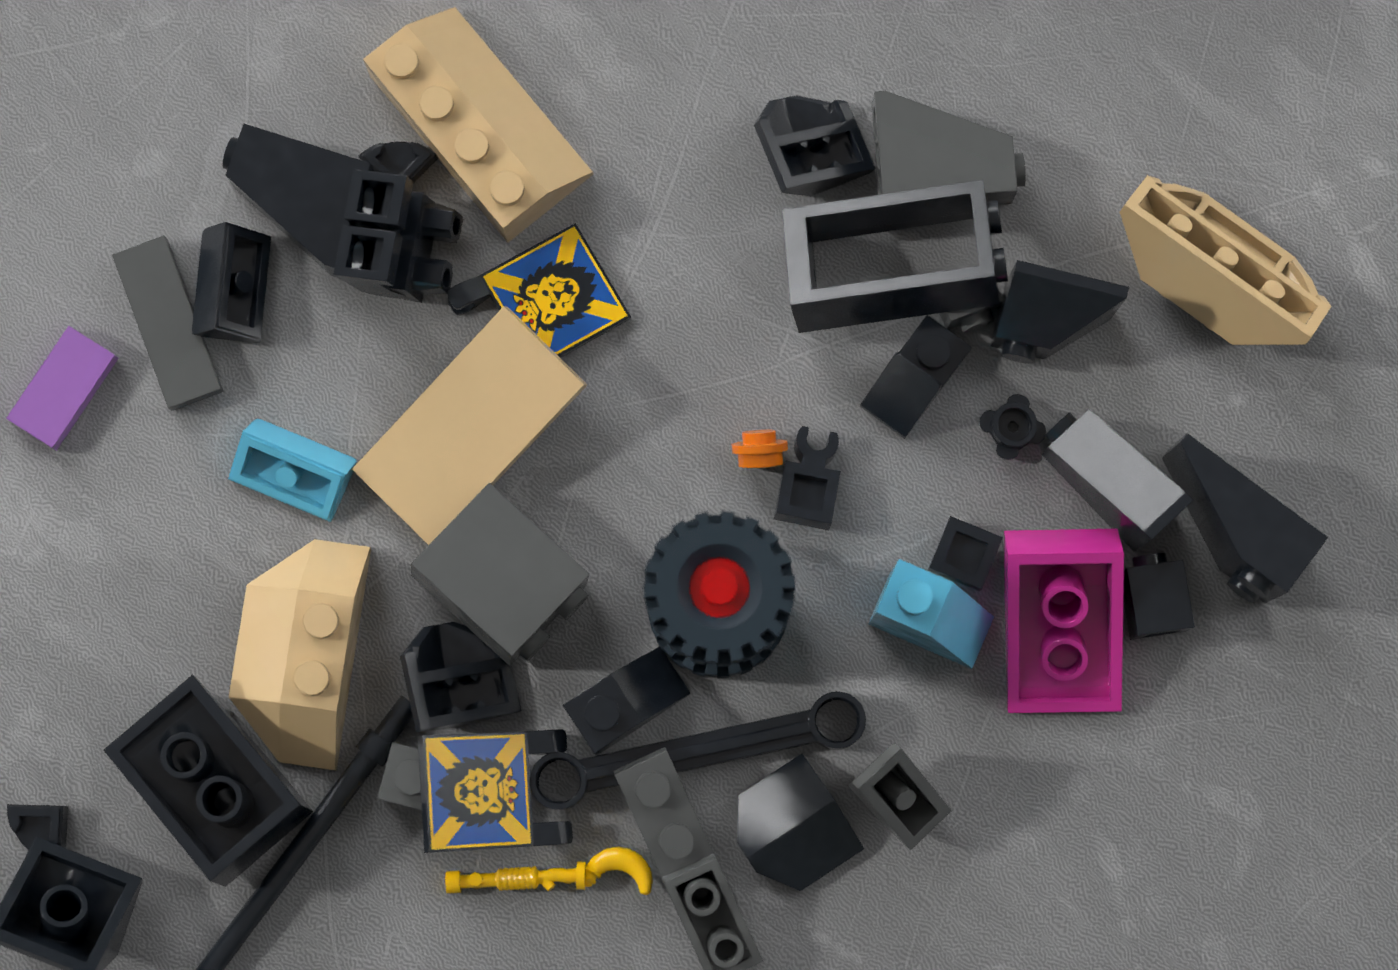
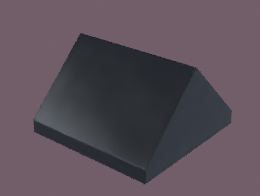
(67, 908)

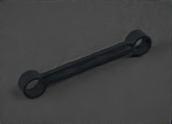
(705, 748)

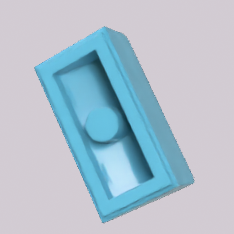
(292, 468)

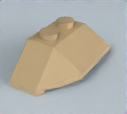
(1220, 267)
(300, 651)

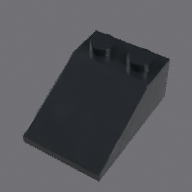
(1244, 527)
(208, 782)

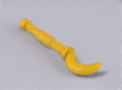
(584, 874)

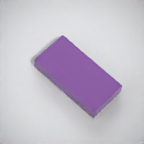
(62, 388)

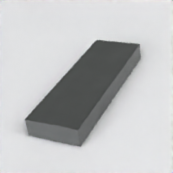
(165, 323)

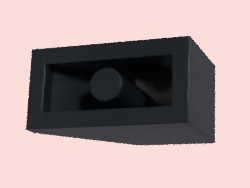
(626, 700)

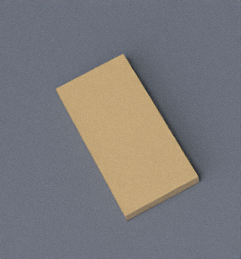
(469, 425)

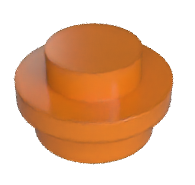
(759, 449)

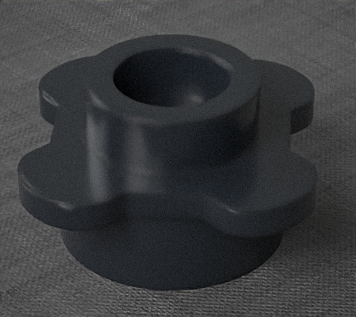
(1016, 411)

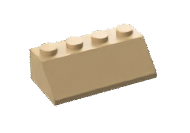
(477, 120)

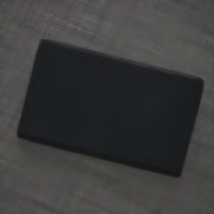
(231, 283)

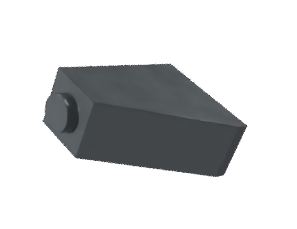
(934, 148)

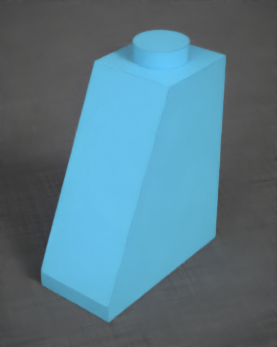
(931, 614)

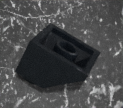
(1050, 310)

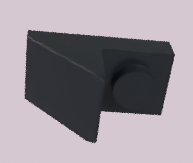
(915, 376)

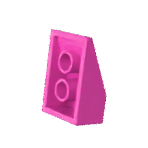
(1063, 620)

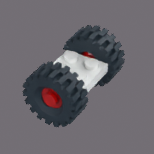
(719, 594)

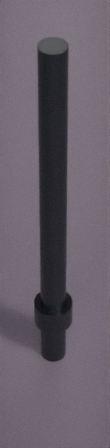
(374, 750)

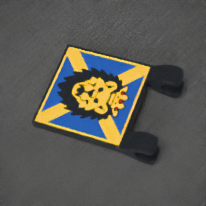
(552, 289)
(481, 793)

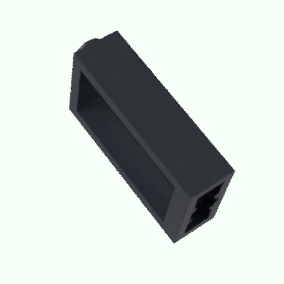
(898, 296)

